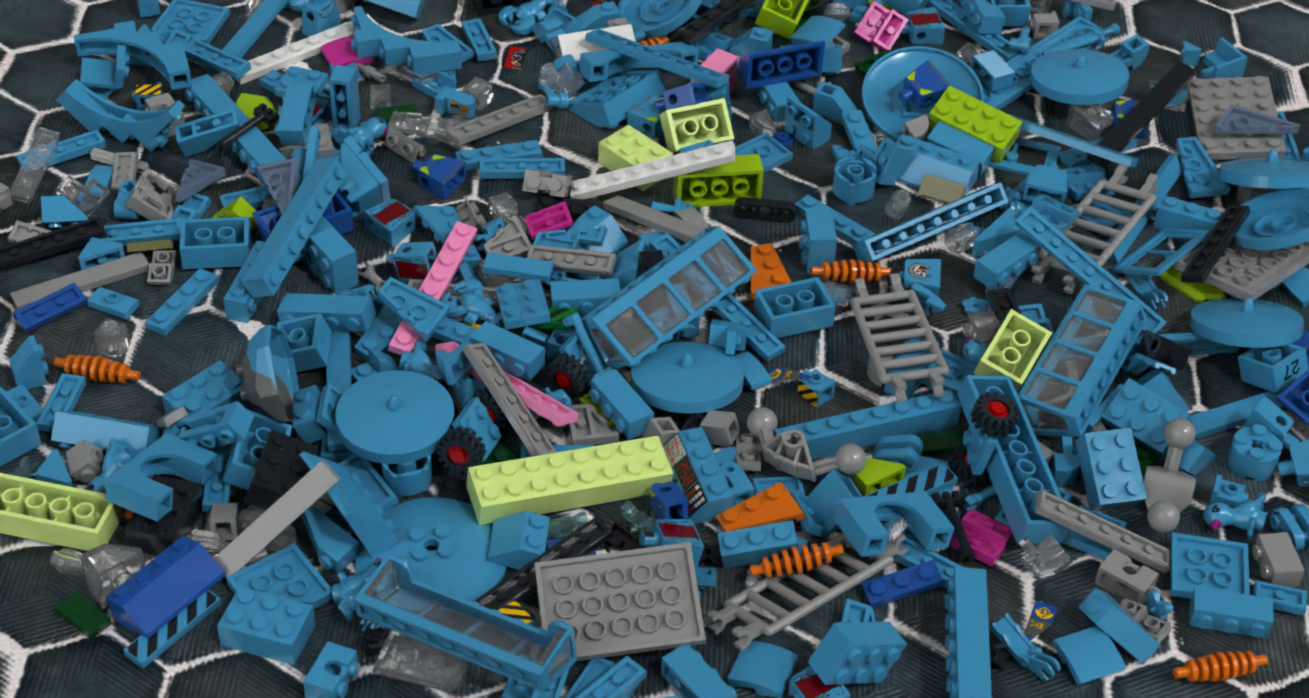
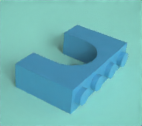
(168, 455)
(861, 518)

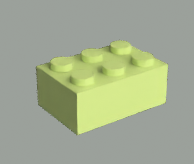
(696, 124)
(628, 149)
(1014, 349)

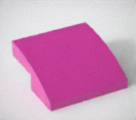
(880, 26)
(341, 53)
(549, 219)
(986, 536)

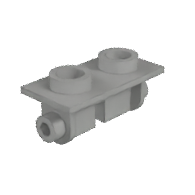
(403, 145)
(468, 215)

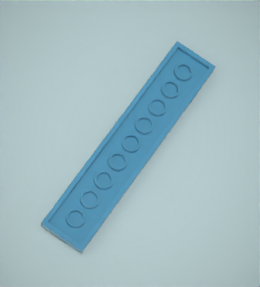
(1023, 62)

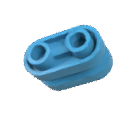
(900, 449)
(1294, 523)

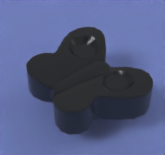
(711, 554)
(999, 656)

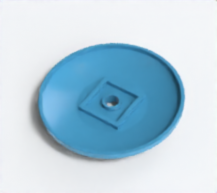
(887, 78)
(462, 546)

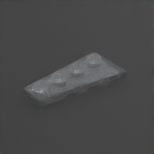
(430, 126)

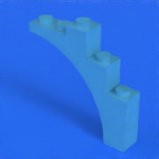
(145, 47)
(397, 50)
(123, 123)

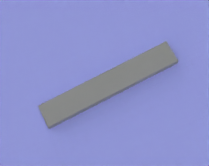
(497, 120)
(652, 218)
(84, 279)
(508, 399)
(277, 518)
(1103, 531)

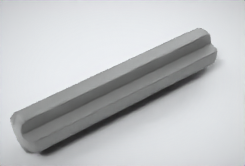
(108, 158)

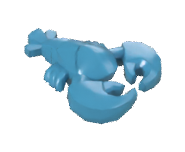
(526, 13)
(471, 303)

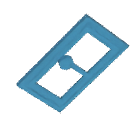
(1012, 156)
(1171, 257)

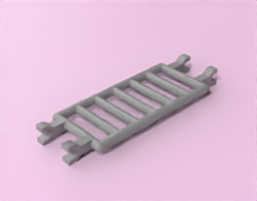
(1113, 184)
(898, 379)
(757, 626)

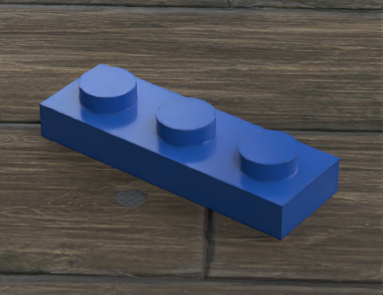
(49, 308)
(902, 584)

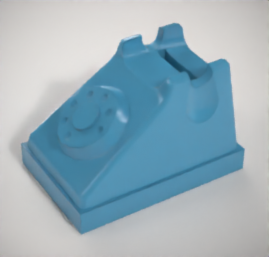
(364, 182)

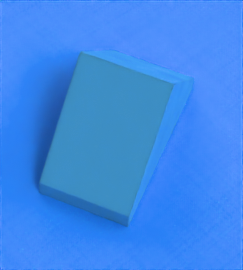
(99, 252)
(54, 470)

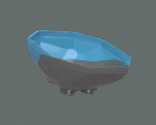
(269, 374)

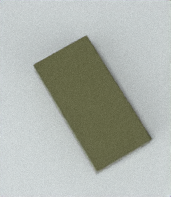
(940, 189)
(150, 245)

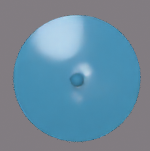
(657, 16)
(1079, 76)
(1266, 172)
(1275, 220)
(1247, 322)
(688, 378)
(394, 416)

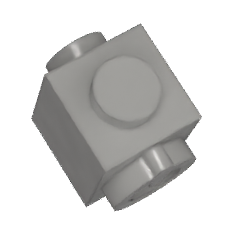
(84, 461)

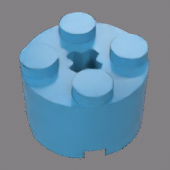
(854, 180)
(1254, 453)
(409, 477)

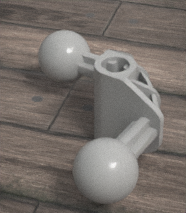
(790, 450)
(1166, 487)

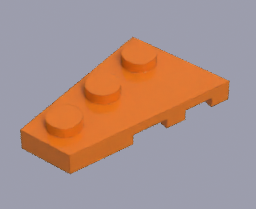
(769, 268)
(764, 508)

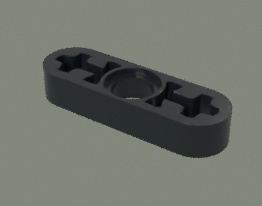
(758, 203)

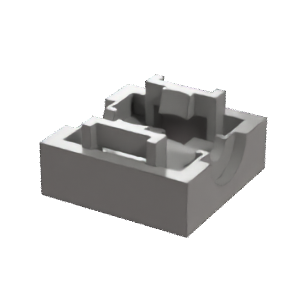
(150, 202)

